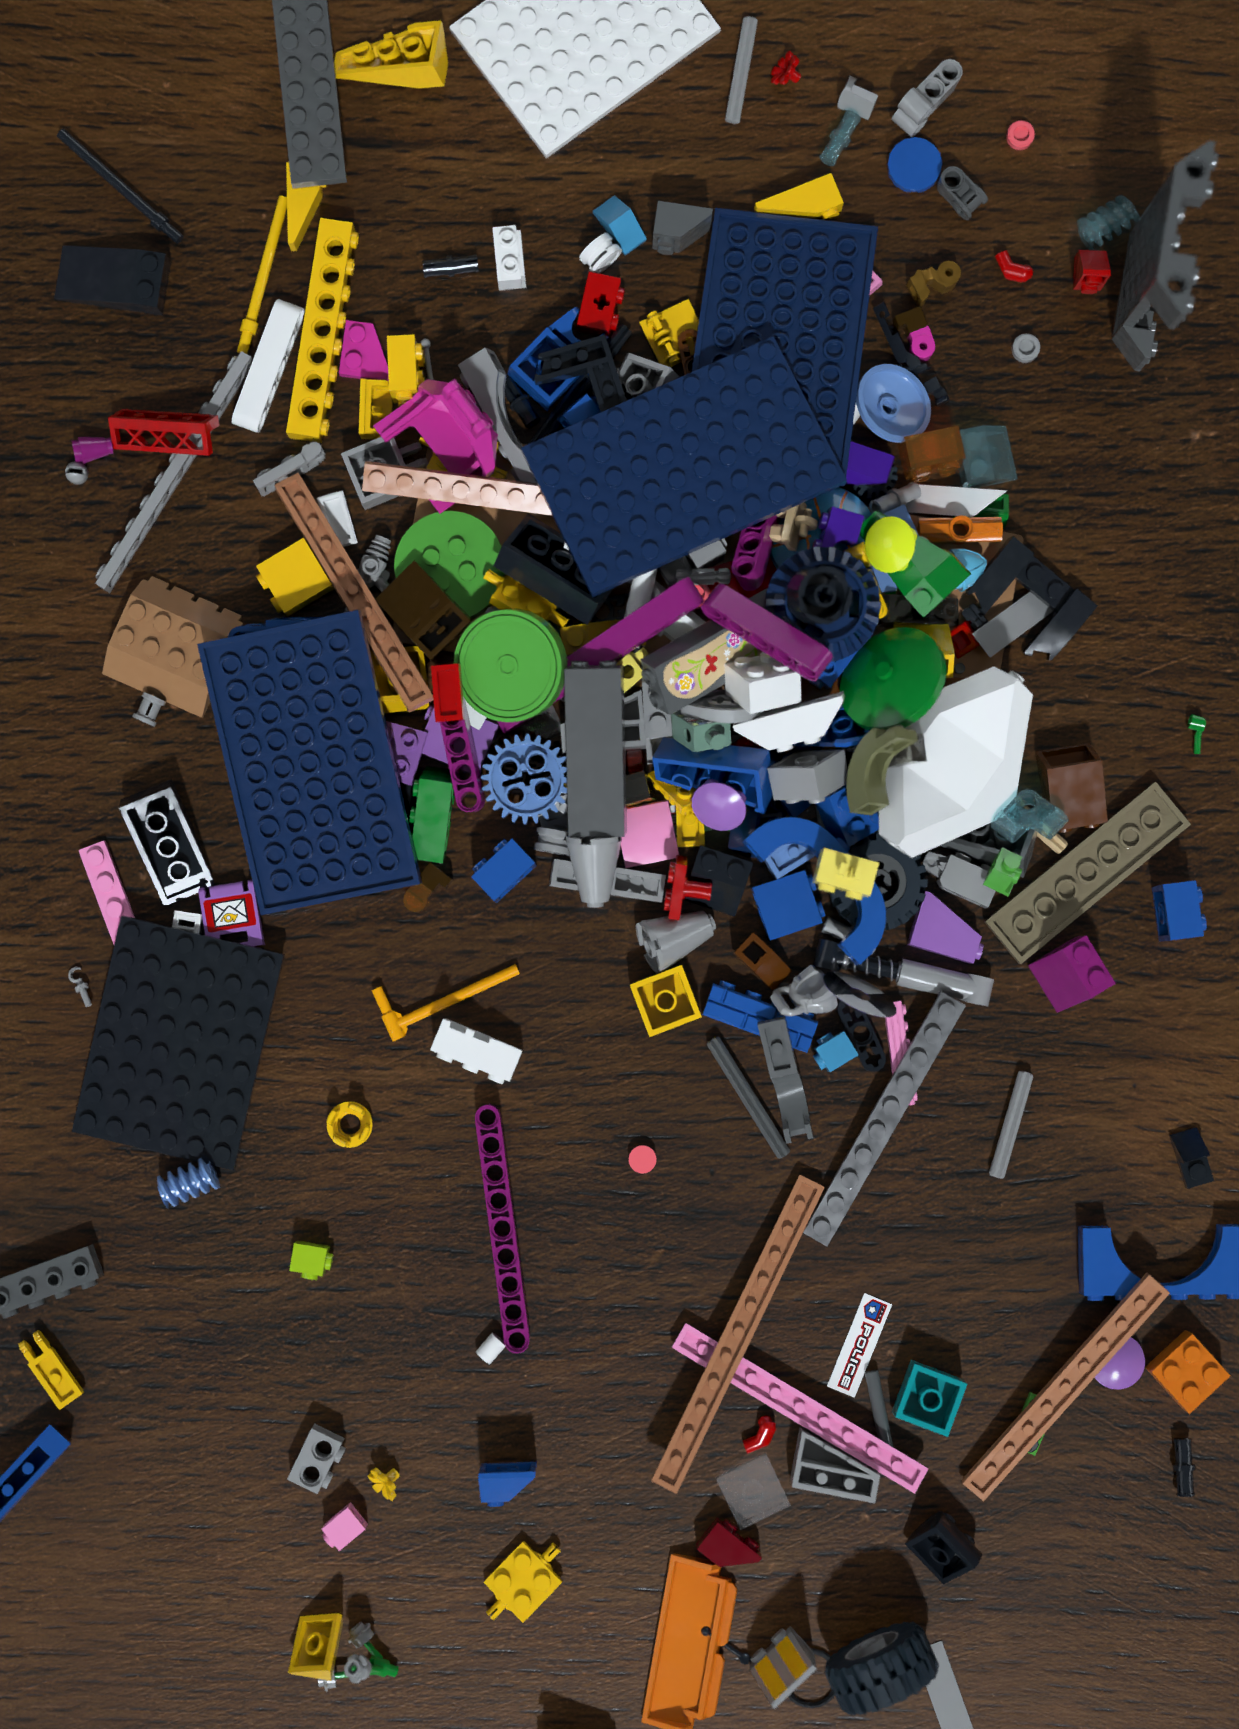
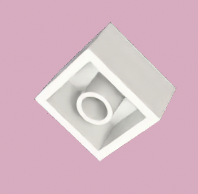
(761, 683)

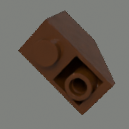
(762, 961)

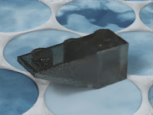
(904, 613)

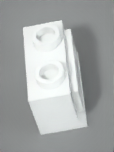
(509, 257)

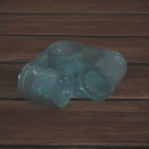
(1015, 820)

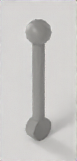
(425, 346)

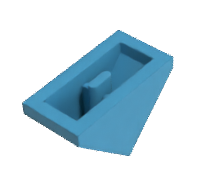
(620, 224)

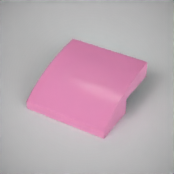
(649, 834)

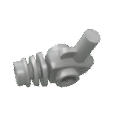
(372, 567)

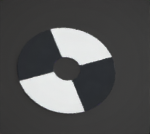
(840, 985)

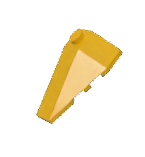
(404, 59)

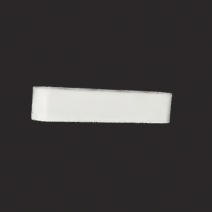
(268, 365)

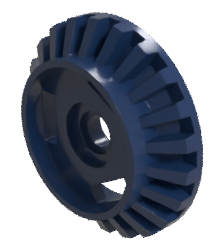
(845, 634)

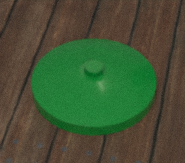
(893, 679)

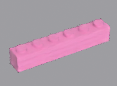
(896, 1036)

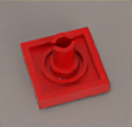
(682, 888)

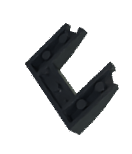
(583, 358)
(1069, 604)

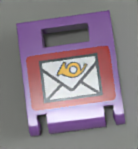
(232, 911)

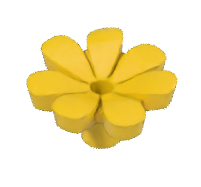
(384, 1482)

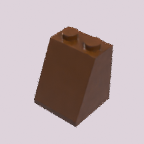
(1074, 783)

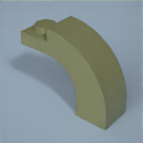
(869, 767)

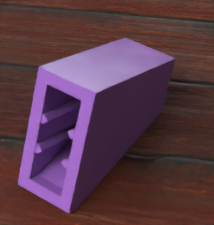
(943, 932)

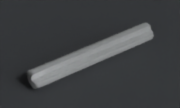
(741, 70)
(1011, 1124)

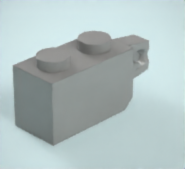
(960, 877)

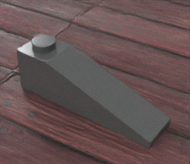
(985, 843)

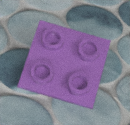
(407, 750)

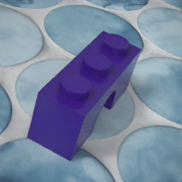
(838, 527)

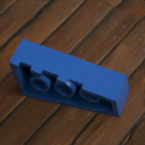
(733, 765)

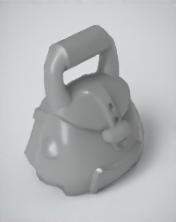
(806, 993)

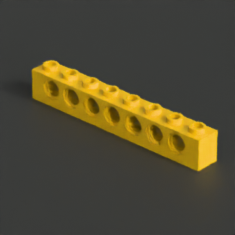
(330, 234)

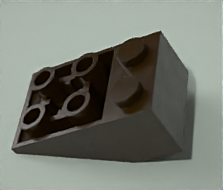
(423, 610)

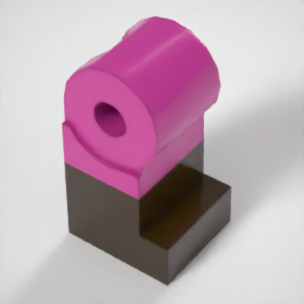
(917, 333)

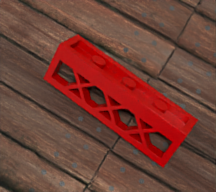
(165, 422)

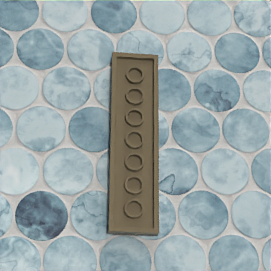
(1087, 873)

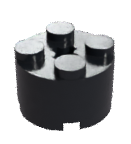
(822, 580)

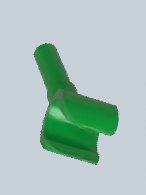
(1198, 724)

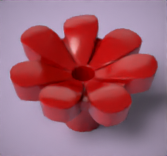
(786, 70)

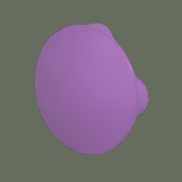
(719, 805)
(1124, 1367)

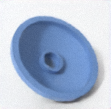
(900, 395)

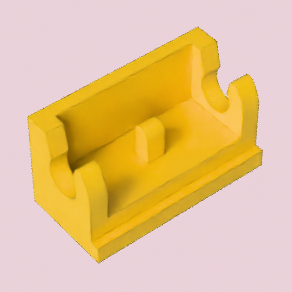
(374, 406)

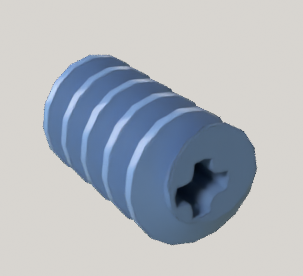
(187, 1182)

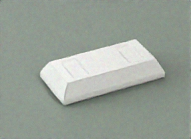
(337, 514)

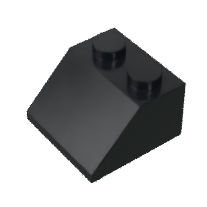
(727, 877)

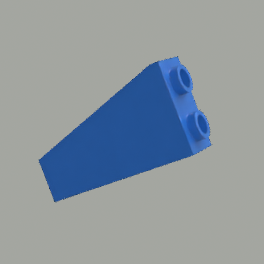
(30, 1468)

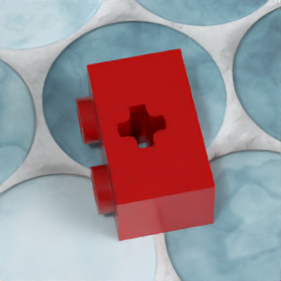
(598, 289)

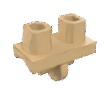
(796, 524)

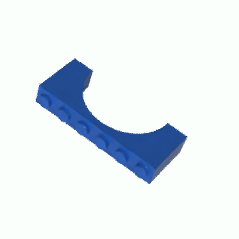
(1105, 1274)

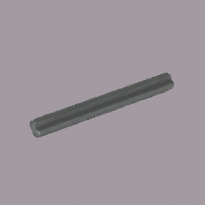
(748, 1097)

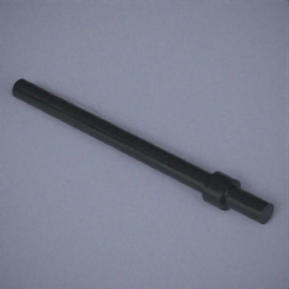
(158, 219)

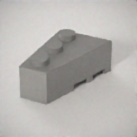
(634, 724)

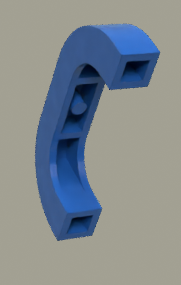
(871, 910)

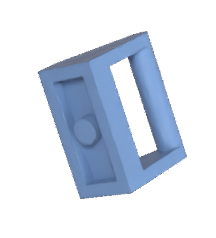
(786, 859)

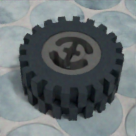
(909, 878)

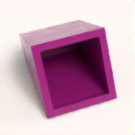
(1071, 973)

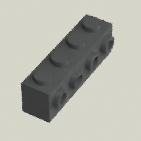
(48, 1279)

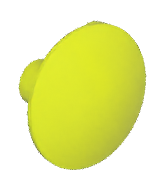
(890, 544)

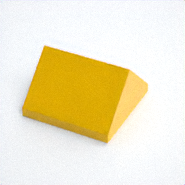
(316, 1646)

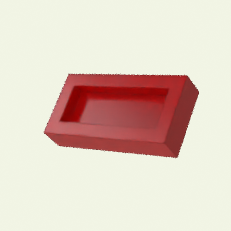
(447, 692)

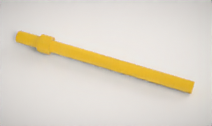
(249, 325)

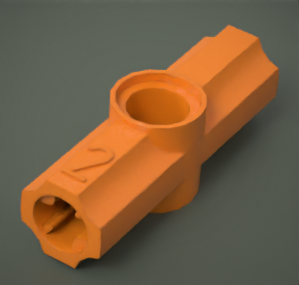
(977, 529)

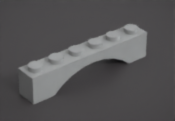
(487, 381)

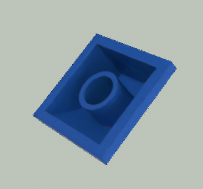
(504, 1481)

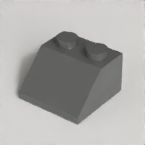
(679, 226)

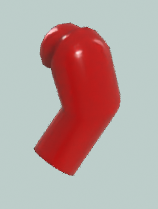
(1011, 270)
(764, 1435)

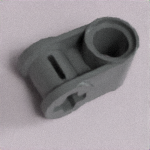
(962, 193)

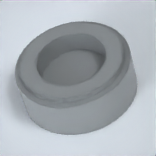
(1025, 348)

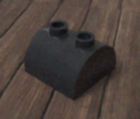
(944, 1547)

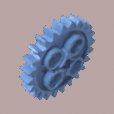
(520, 754)

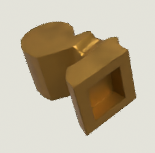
(941, 280)

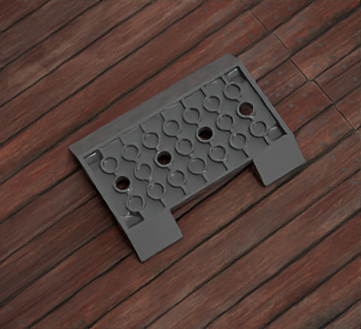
(1152, 260)

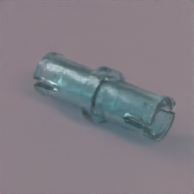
(840, 138)

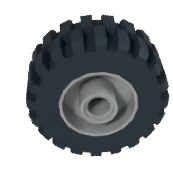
(881, 1668)

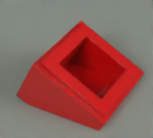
(963, 640)

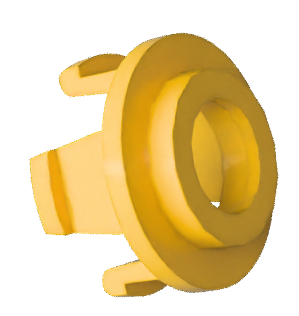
(334, 1128)

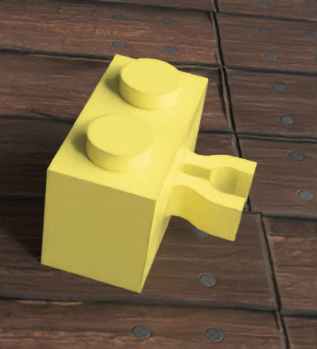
(845, 873)

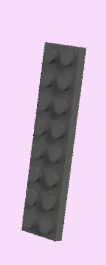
(309, 93)

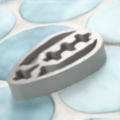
(717, 708)

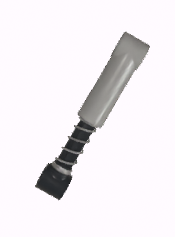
(910, 974)

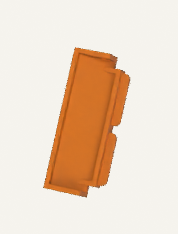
(685, 1662)

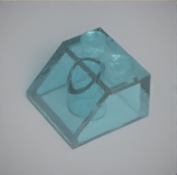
(987, 457)

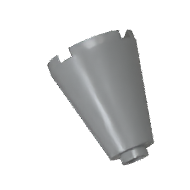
(594, 866)
(672, 939)

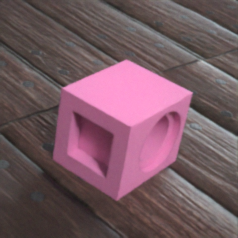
(343, 1527)

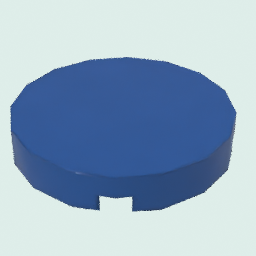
(914, 165)

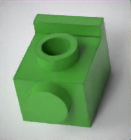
(1004, 872)

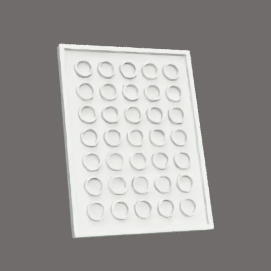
(577, 59)

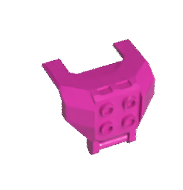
(450, 426)

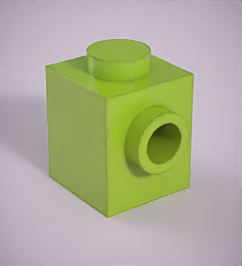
(310, 1259)

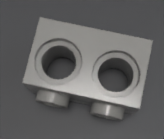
(313, 1457)

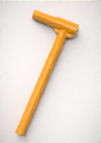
(397, 1024)

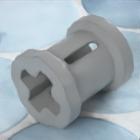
(141, 713)

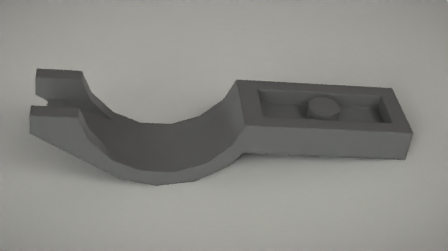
(785, 1077)

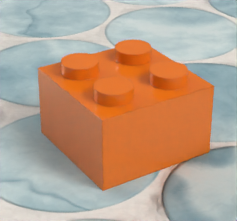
(1187, 1371)

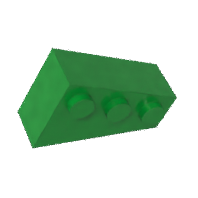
(432, 814)

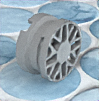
(551, 841)

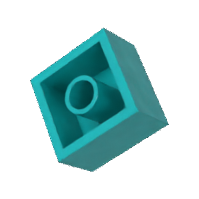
(929, 1398)

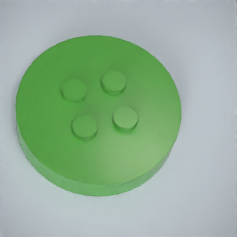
(456, 554)
(511, 665)

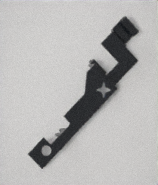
(915, 366)

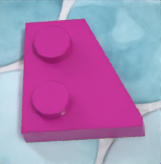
(362, 353)

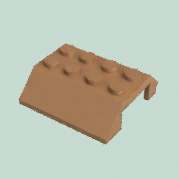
(158, 642)

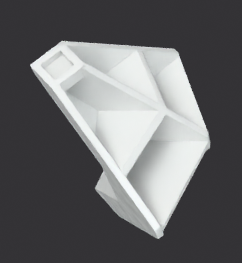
(971, 765)

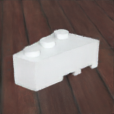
(476, 1051)

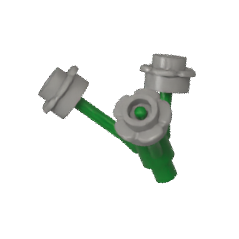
(360, 1667)

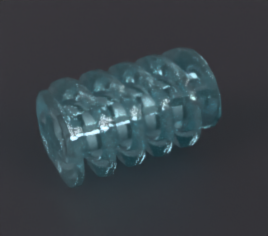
(1105, 220)

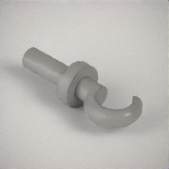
(81, 987)

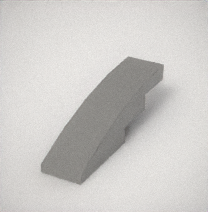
(625, 884)

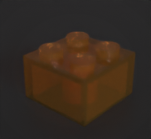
(931, 454)

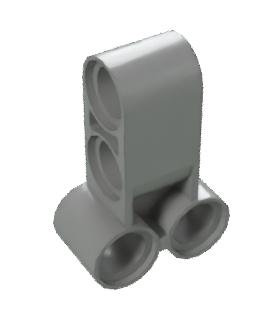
(918, 106)

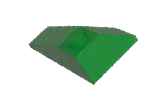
(929, 574)

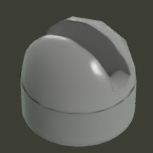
(76, 478)

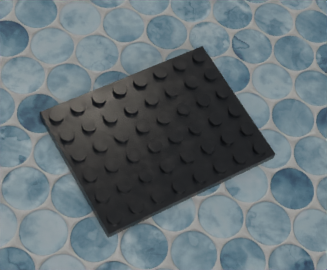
(178, 1042)

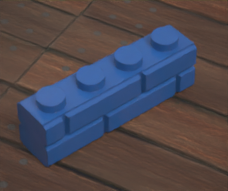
(748, 1010)

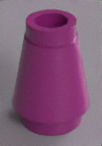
(91, 448)

